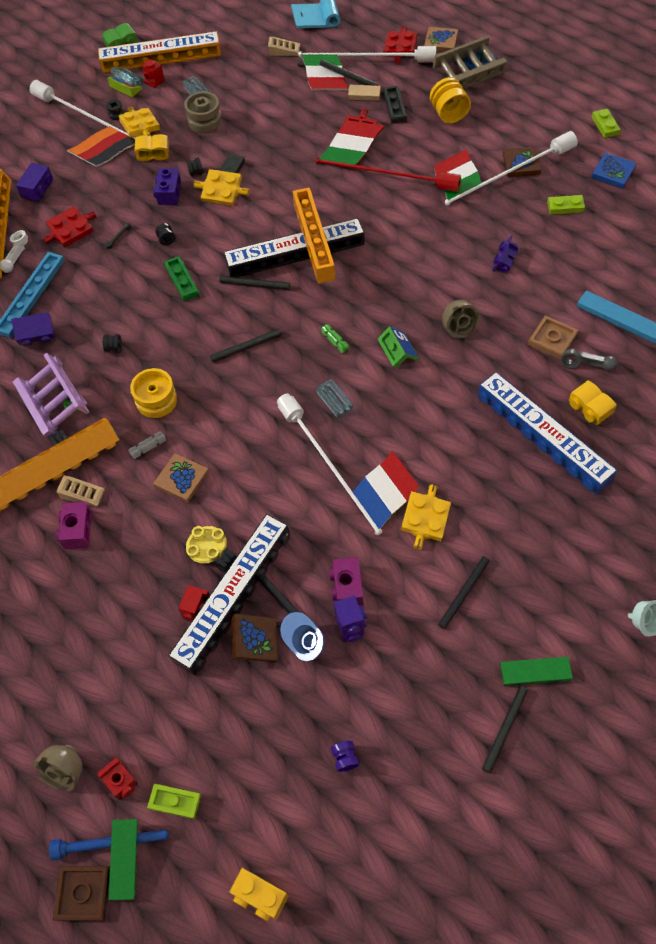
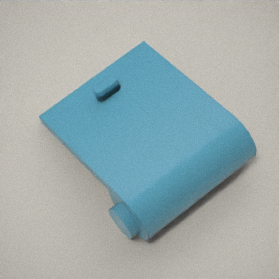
(316, 15)

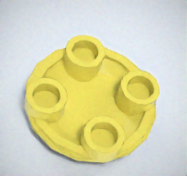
(206, 544)

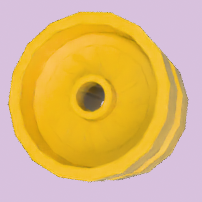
(153, 393)

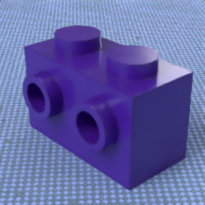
(34, 182)
(167, 186)
(33, 329)
(350, 619)

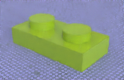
(606, 123)
(566, 204)
(174, 801)

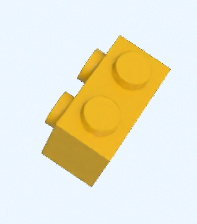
(259, 894)

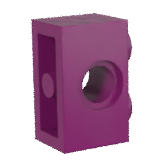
(78, 535)
(348, 570)

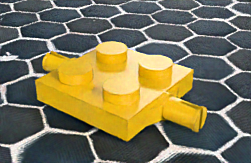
(139, 122)
(221, 187)
(425, 516)

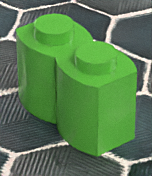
(120, 35)

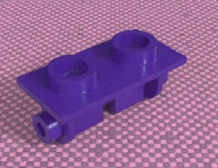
(501, 260)

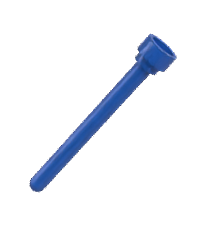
(60, 848)

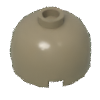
(460, 318)
(59, 766)

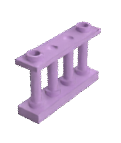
(33, 400)

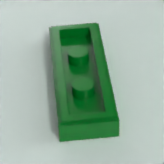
(181, 278)
(536, 671)
(123, 859)

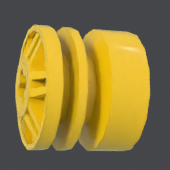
(450, 100)

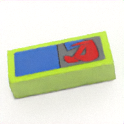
(124, 87)

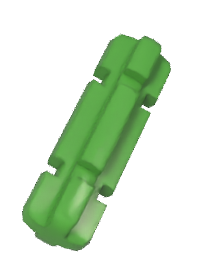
(335, 338)

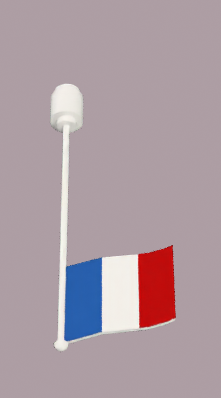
(380, 491)

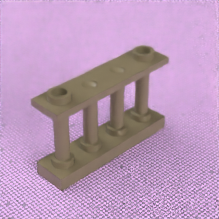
(476, 75)

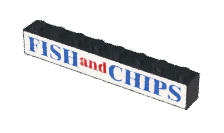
(290, 249)
(229, 595)

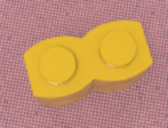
(152, 147)
(592, 403)

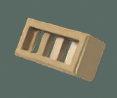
(282, 47)
(68, 486)

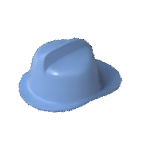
(302, 636)

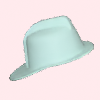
(645, 617)

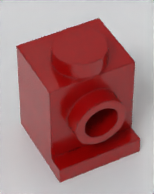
(153, 73)
(192, 602)
(111, 772)

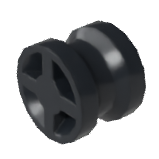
(115, 109)
(194, 166)
(165, 234)
(112, 343)
(55, 439)
(225, 560)

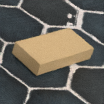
(364, 92)

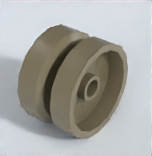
(203, 112)

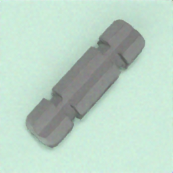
(147, 445)

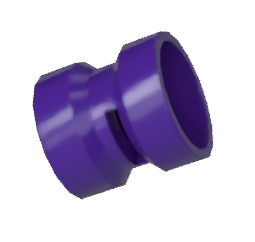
(345, 756)

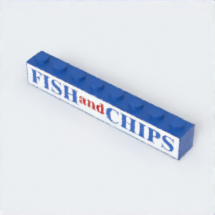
(547, 433)

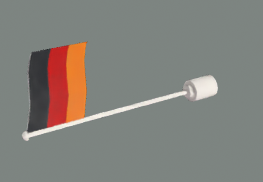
(100, 146)

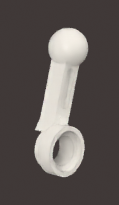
(18, 240)

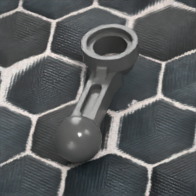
(607, 363)

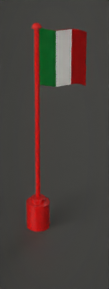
(353, 144)

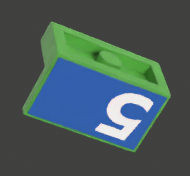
(397, 346)

